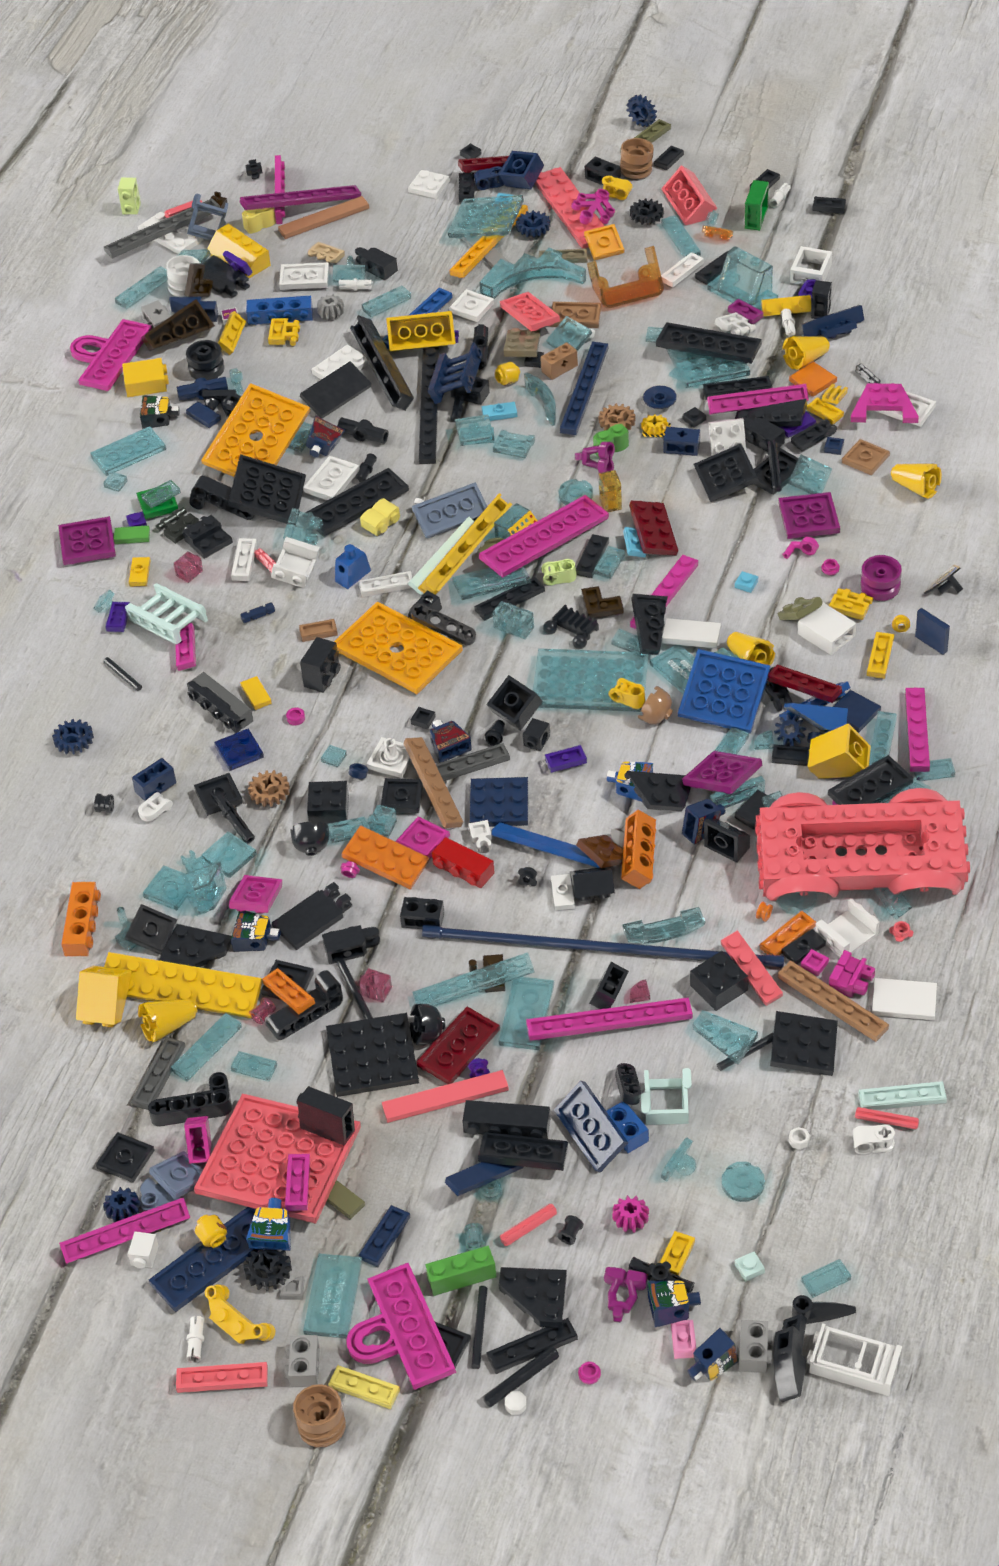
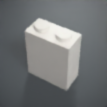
(827, 629)

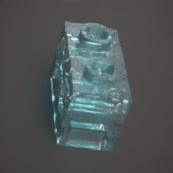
(513, 620)

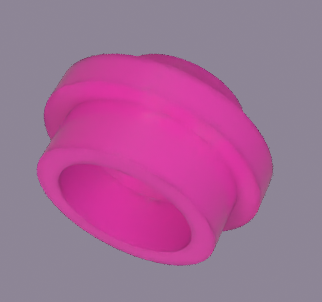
(830, 567)
(349, 869)
(589, 1372)

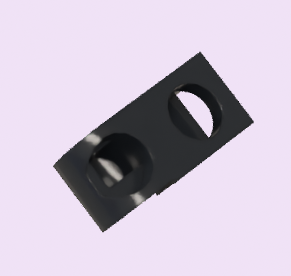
(426, 600)

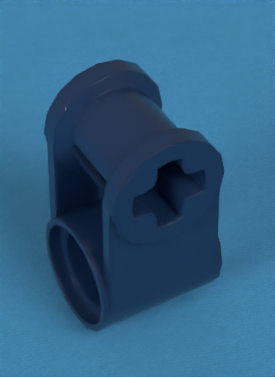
(488, 178)

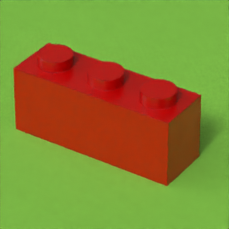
(463, 862)

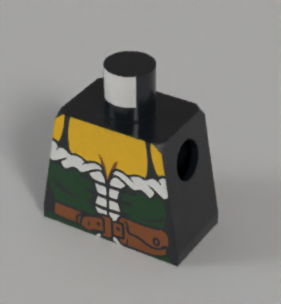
(157, 411)

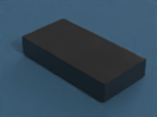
(669, 157)
(790, 755)

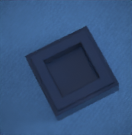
(834, 445)

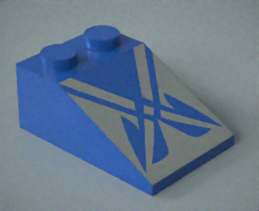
(820, 717)

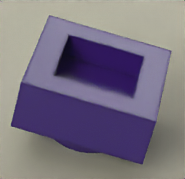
(136, 519)

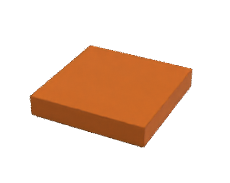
(814, 377)

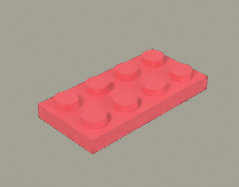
(530, 311)

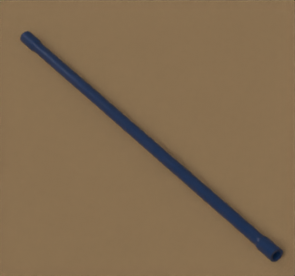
(440, 932)

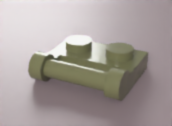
(800, 608)

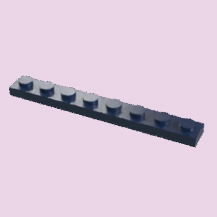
(584, 388)

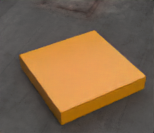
(604, 242)

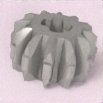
(330, 307)

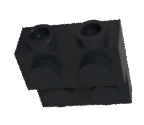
(206, 536)

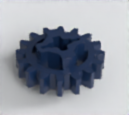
(641, 110)
(533, 223)
(73, 736)

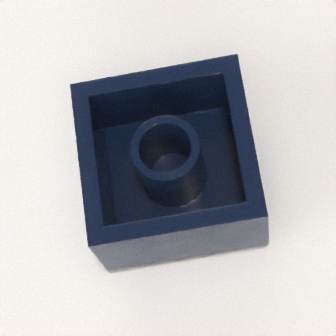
(521, 169)

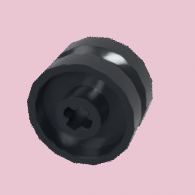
(205, 360)

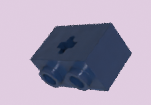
(681, 441)
(154, 779)

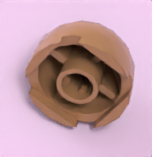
(656, 707)

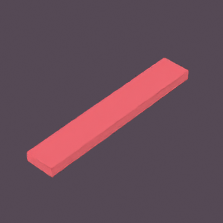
(445, 1096)

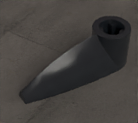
(819, 1310)

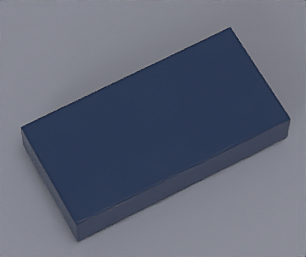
(203, 414)

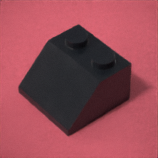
(725, 839)
(592, 883)

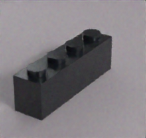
(506, 1119)

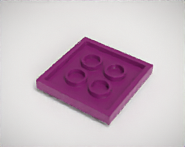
(809, 515)
(86, 540)
(722, 772)

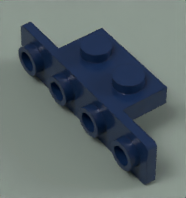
(835, 323)

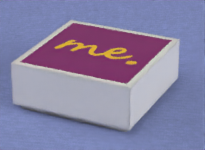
(226, 313)

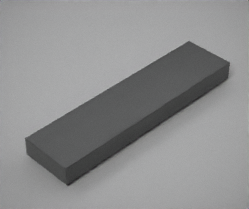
(473, 762)
(158, 1073)

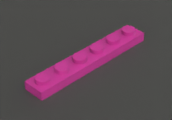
(279, 186)
(756, 398)
(674, 580)
(917, 730)
(124, 1230)

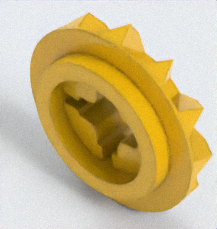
(649, 428)

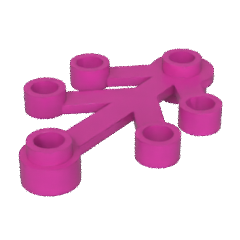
(599, 196)

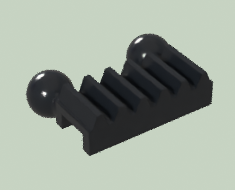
(574, 623)

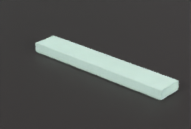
(424, 572)

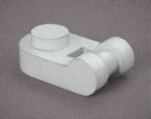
(154, 807)

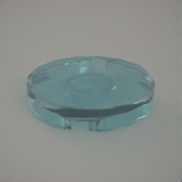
(574, 489)
(794, 902)
(743, 1181)

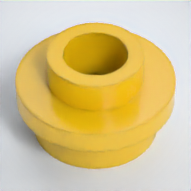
(901, 619)

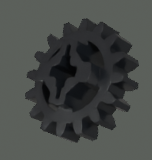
(646, 211)
(257, 1272)

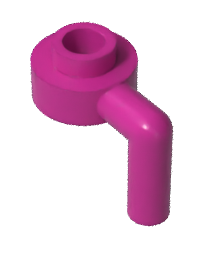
(807, 545)

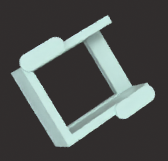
(671, 1116)

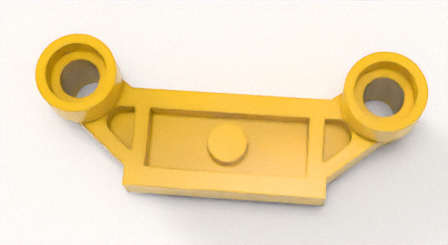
(232, 1320)

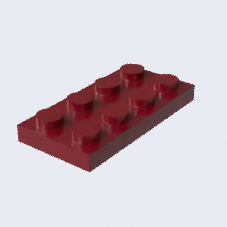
(653, 528)
(458, 1045)

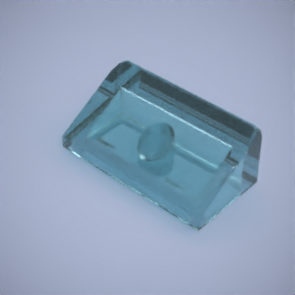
(895, 903)

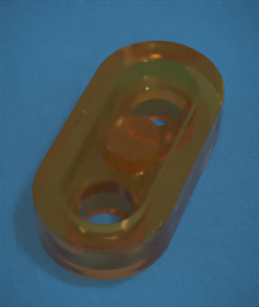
(723, 234)

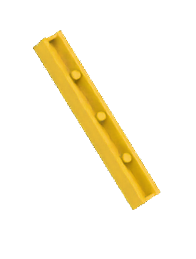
(465, 546)

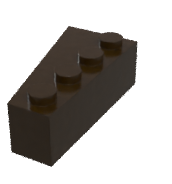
(182, 324)

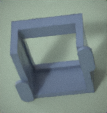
(200, 231)

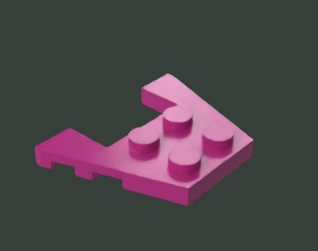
(884, 398)

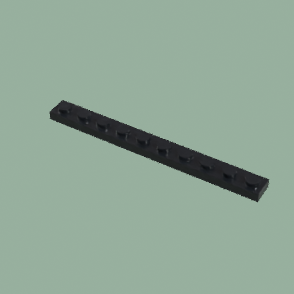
(428, 409)

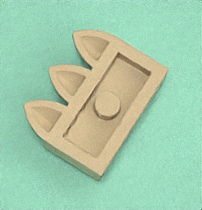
(326, 252)

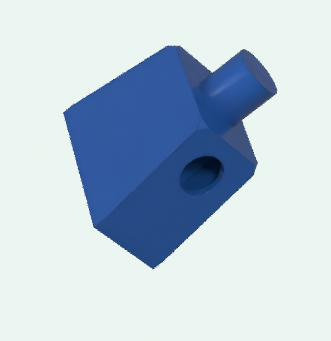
(351, 566)

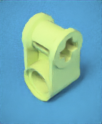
(561, 572)

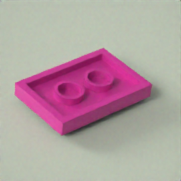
(255, 894)

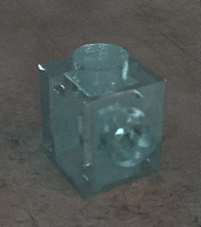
(382, 820)

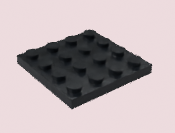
(266, 489)
(372, 1054)

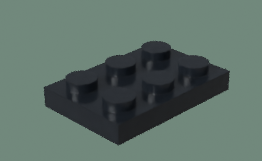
(787, 464)

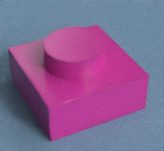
(814, 962)

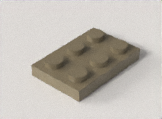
(521, 343)

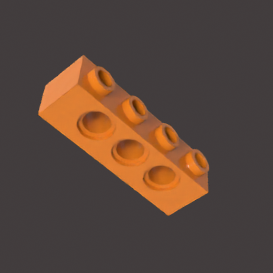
(638, 849)
(80, 918)

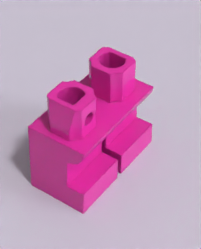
(848, 975)

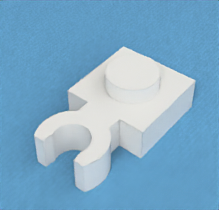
(480, 834)

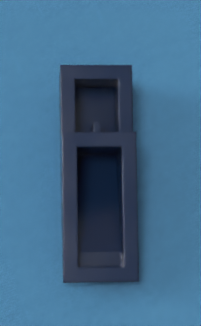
(209, 307)

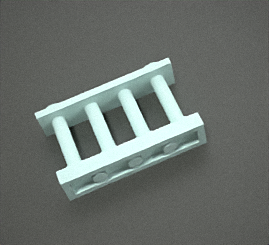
(163, 626)

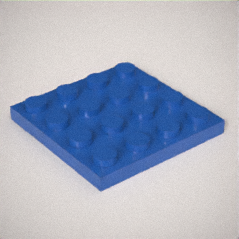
(724, 691)

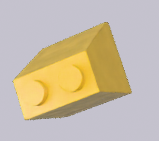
(838, 753)
(102, 995)

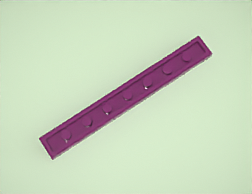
(299, 197)

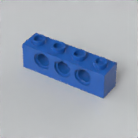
(294, 308)

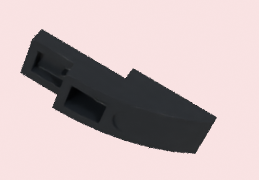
(788, 1361)

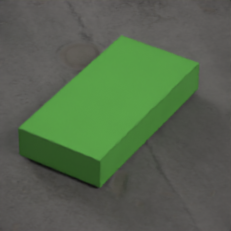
(132, 534)

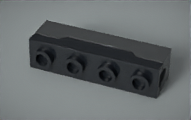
(219, 702)

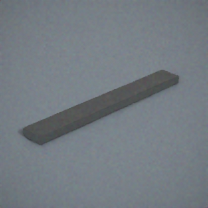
(155, 231)

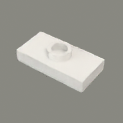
(562, 892)

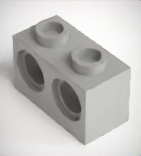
(754, 1346)
(303, 1361)

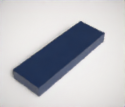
(384, 1236)

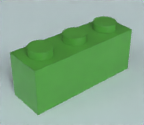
(461, 1270)

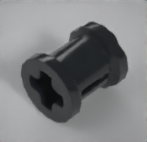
(570, 1229)

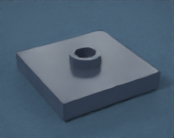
(177, 1174)

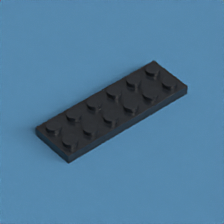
(708, 342)
(358, 499)

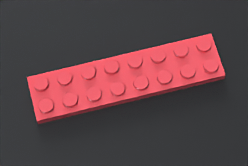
(560, 195)

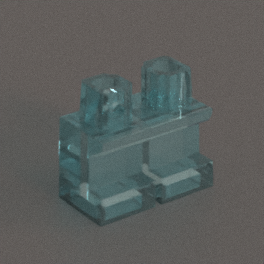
(301, 526)

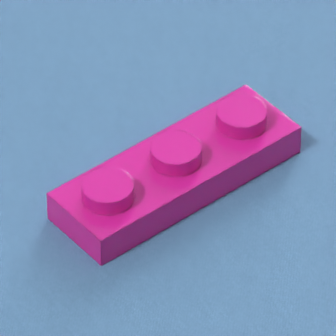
(186, 648)
(297, 1182)

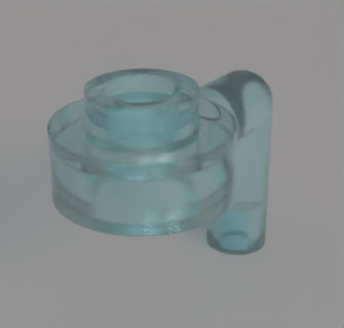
(236, 378)

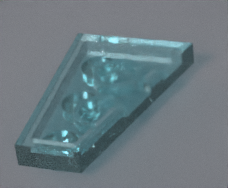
(727, 1036)

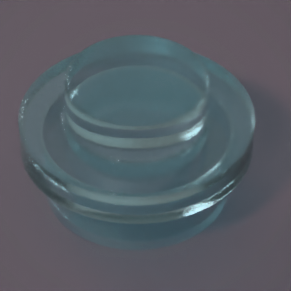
(712, 218)

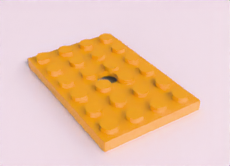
(256, 412)
(379, 629)

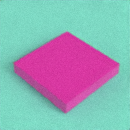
(423, 836)

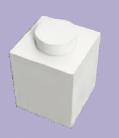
(143, 1250)

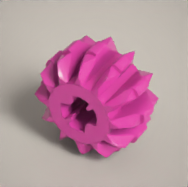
(630, 1213)

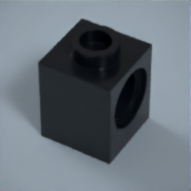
(536, 734)

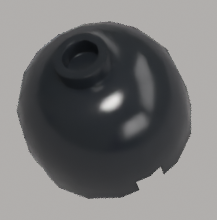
(309, 837)
(427, 1024)

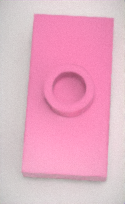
(683, 1339)

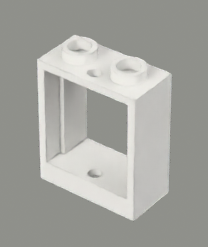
(798, 274)

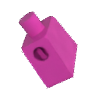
(198, 1135)

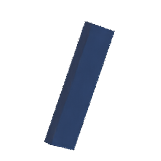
(478, 1176)

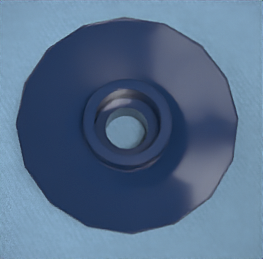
(659, 397)

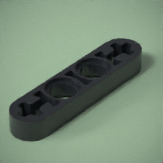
(444, 622)

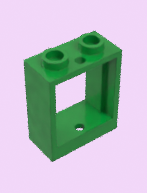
(756, 205)

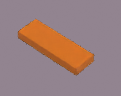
(787, 933)
(288, 991)

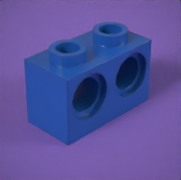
(629, 1125)

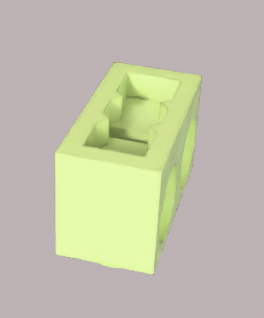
(129, 195)

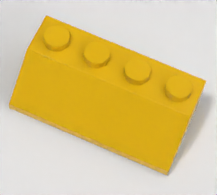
(240, 245)
(420, 331)

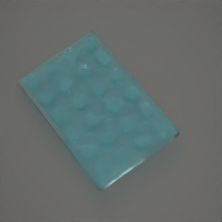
(585, 677)

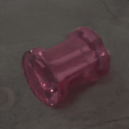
(257, 1015)

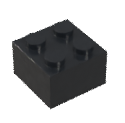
(320, 664)
(514, 702)
(328, 802)
(718, 980)

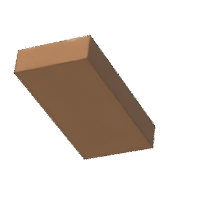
(318, 629)

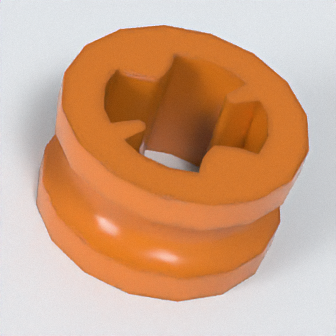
(764, 911)

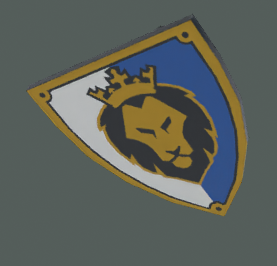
(951, 581)

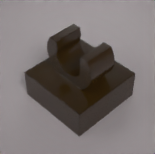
(218, 199)

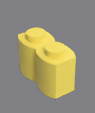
(257, 219)
(380, 517)

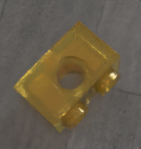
(610, 491)

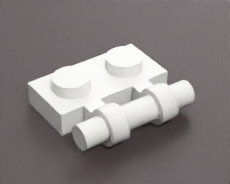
(736, 323)

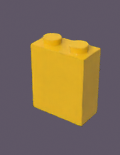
(145, 377)

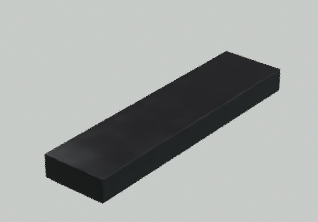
(727, 387)
(512, 596)
(530, 1346)

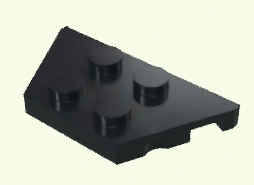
(660, 790)

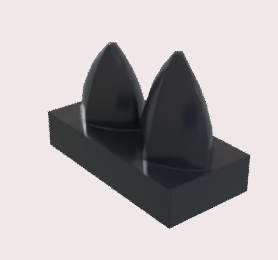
(214, 397)

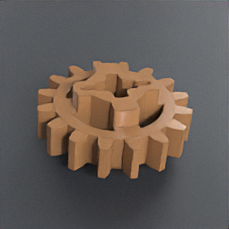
(616, 415)
(268, 788)

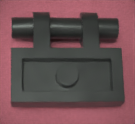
(175, 531)

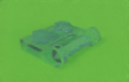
(513, 444)

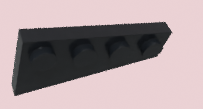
(780, 414)
(649, 621)

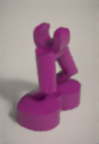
(605, 453)
(619, 1277)

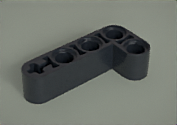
(215, 493)
(327, 998)
(199, 1104)

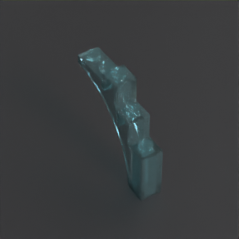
(527, 268)

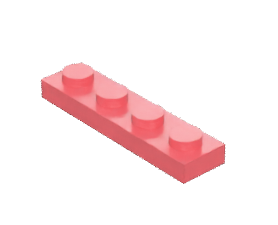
(757, 974)
(222, 1377)

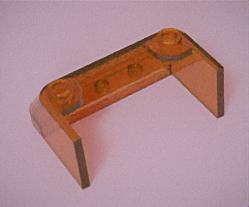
(648, 285)

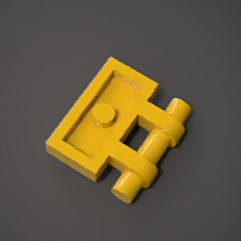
(278, 331)
(851, 603)

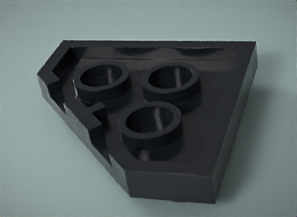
(194, 946)
(536, 1293)

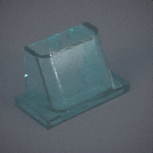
(744, 279)

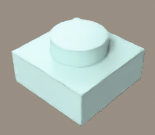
(749, 1266)

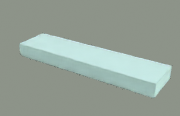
(902, 1096)

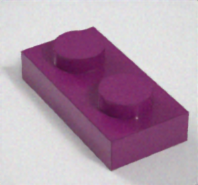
(746, 310)

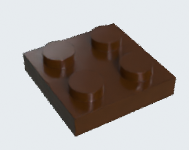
(601, 850)

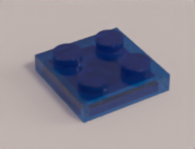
(239, 749)

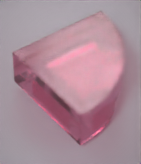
(639, 992)

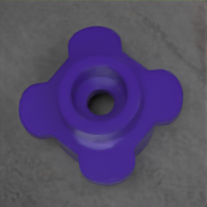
(478, 1067)

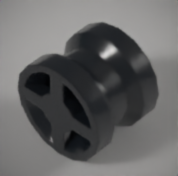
(104, 803)

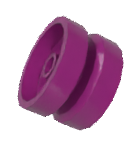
(881, 577)

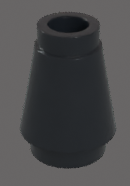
(495, 733)

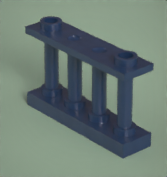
(445, 367)

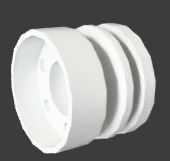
(177, 273)

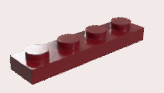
(476, 164)
(804, 683)

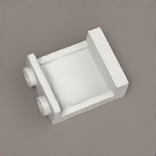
(295, 562)

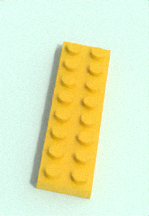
(206, 987)

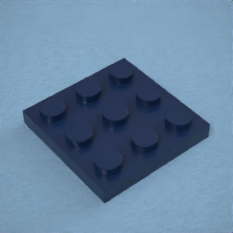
(499, 801)

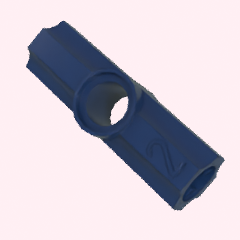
(196, 389)

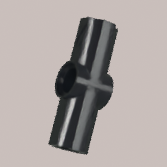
(481, 341)
(363, 430)

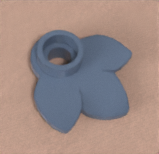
(153, 1193)

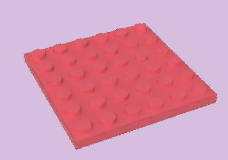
(253, 1158)

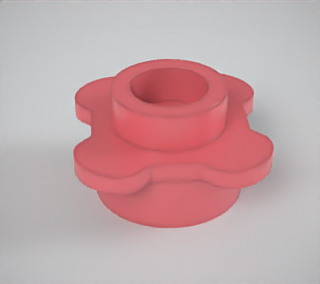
(901, 931)

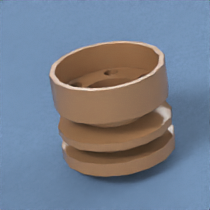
(636, 158)
(319, 1415)

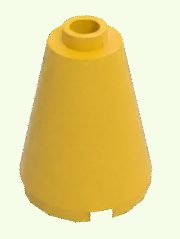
(804, 350)
(918, 477)
(751, 648)
(165, 1017)

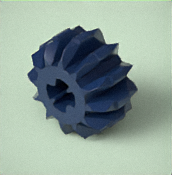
(783, 734)
(121, 1204)

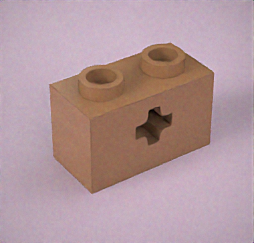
(559, 361)

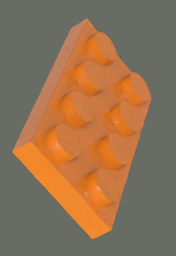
(385, 857)

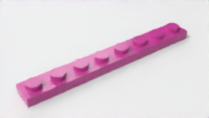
(609, 1019)

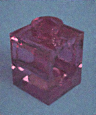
(188, 566)
(375, 985)

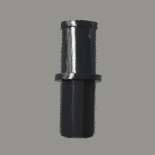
(366, 467)

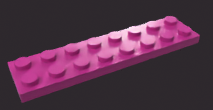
(543, 536)

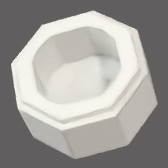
(799, 1138)
(515, 1403)

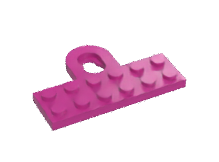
(107, 362)
(410, 1329)

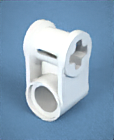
(871, 1139)

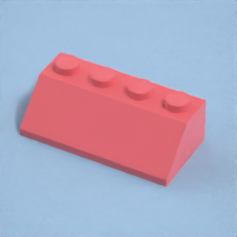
(688, 196)

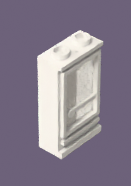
(854, 1360)

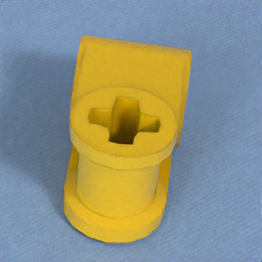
(617, 187)
(629, 693)

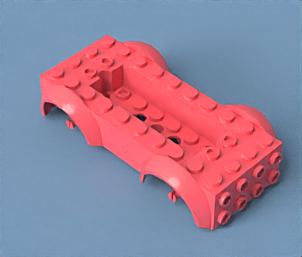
(916, 827)

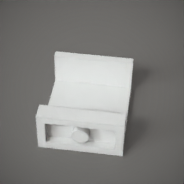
(849, 930)

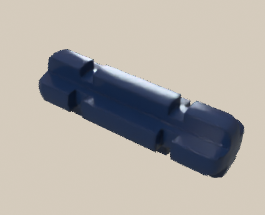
(257, 612)

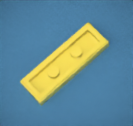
(364, 1387)

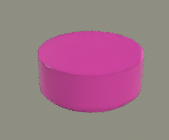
(295, 716)

